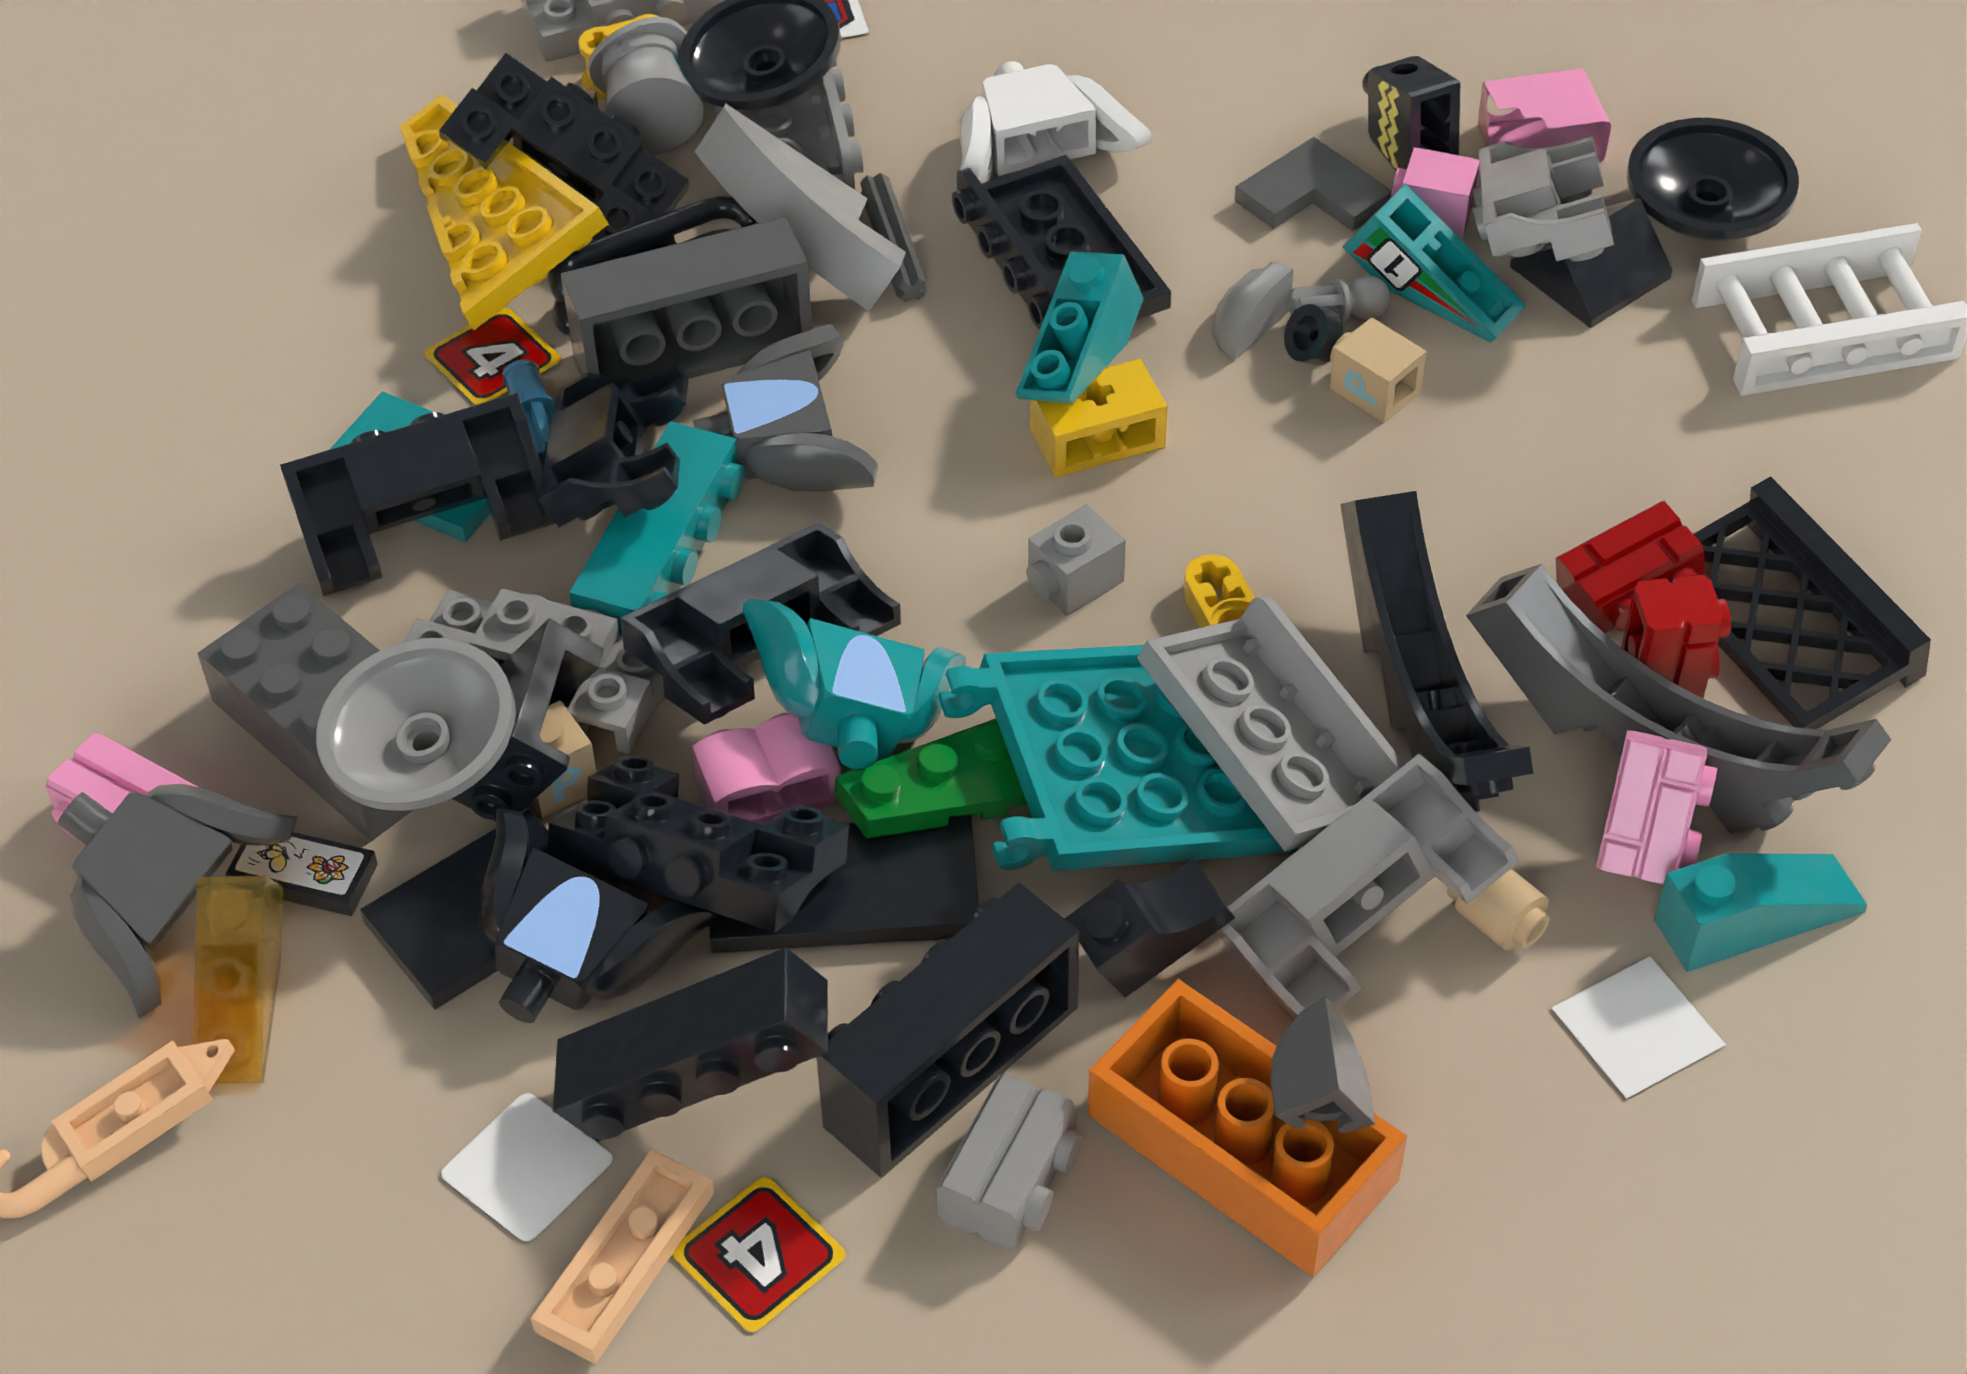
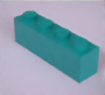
(660, 547)

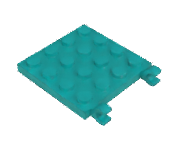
(1103, 764)

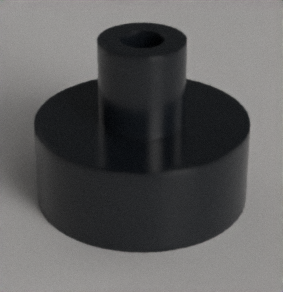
(1312, 334)

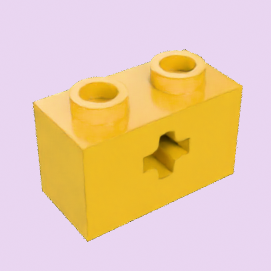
(1108, 422)

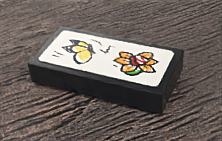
(310, 870)

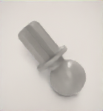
(1362, 299)

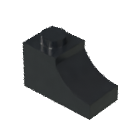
(1148, 925)

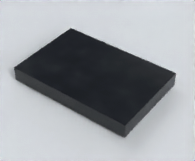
(434, 923)

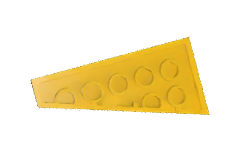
(497, 223)

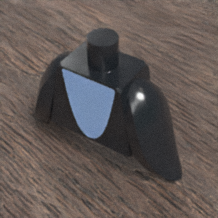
(568, 931)

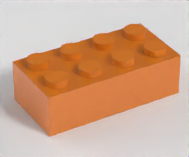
(1199, 1104)

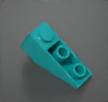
(1082, 327)

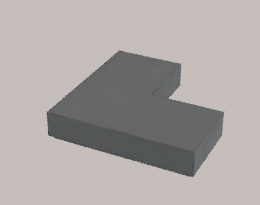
(1308, 177)

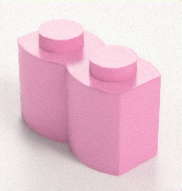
(764, 770)

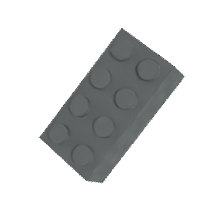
(690, 303)
(275, 681)

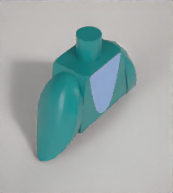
(849, 683)

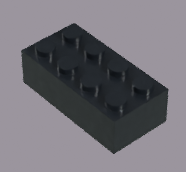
(948, 1028)

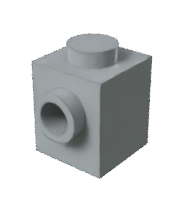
(1075, 560)

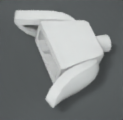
(1042, 116)

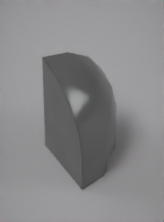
(1320, 1072)

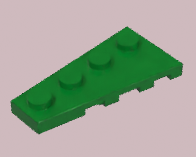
(933, 782)

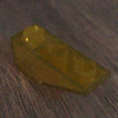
(237, 969)

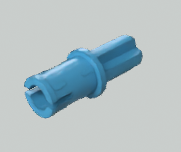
(524, 379)

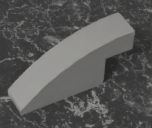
(822, 210)

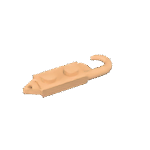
(120, 1120)

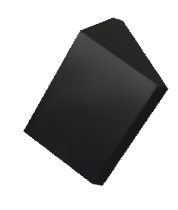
(1612, 279)

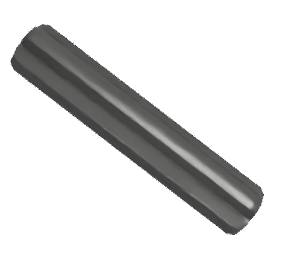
(889, 223)

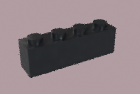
(692, 1045)

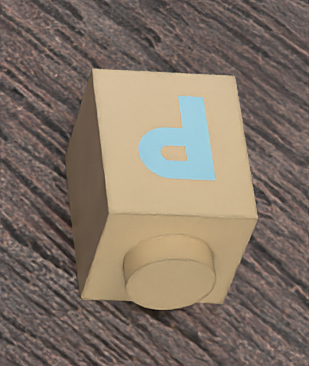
(1377, 369)
(565, 734)

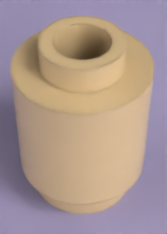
(1507, 911)

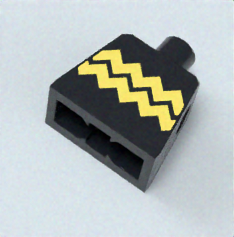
(1411, 108)

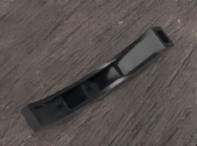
(1417, 656)

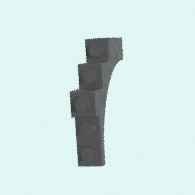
(1590, 682)

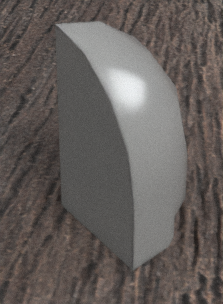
(1252, 307)

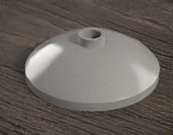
(405, 702)

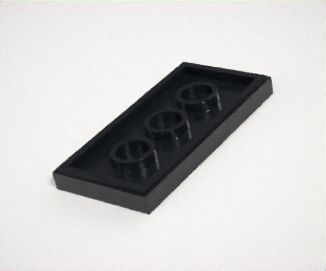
(885, 892)

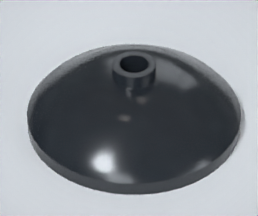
(759, 51)
(1712, 178)

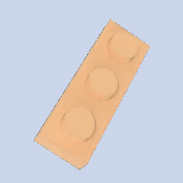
(622, 1256)

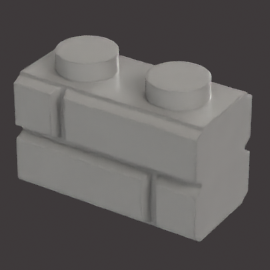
(1008, 1161)

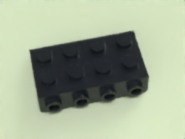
(1034, 223)

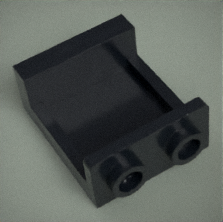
(540, 674)

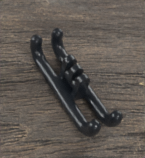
(642, 238)

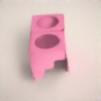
(1557, 110)

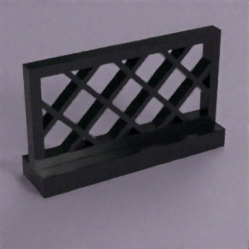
(1836, 588)

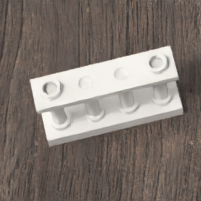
(1835, 349)

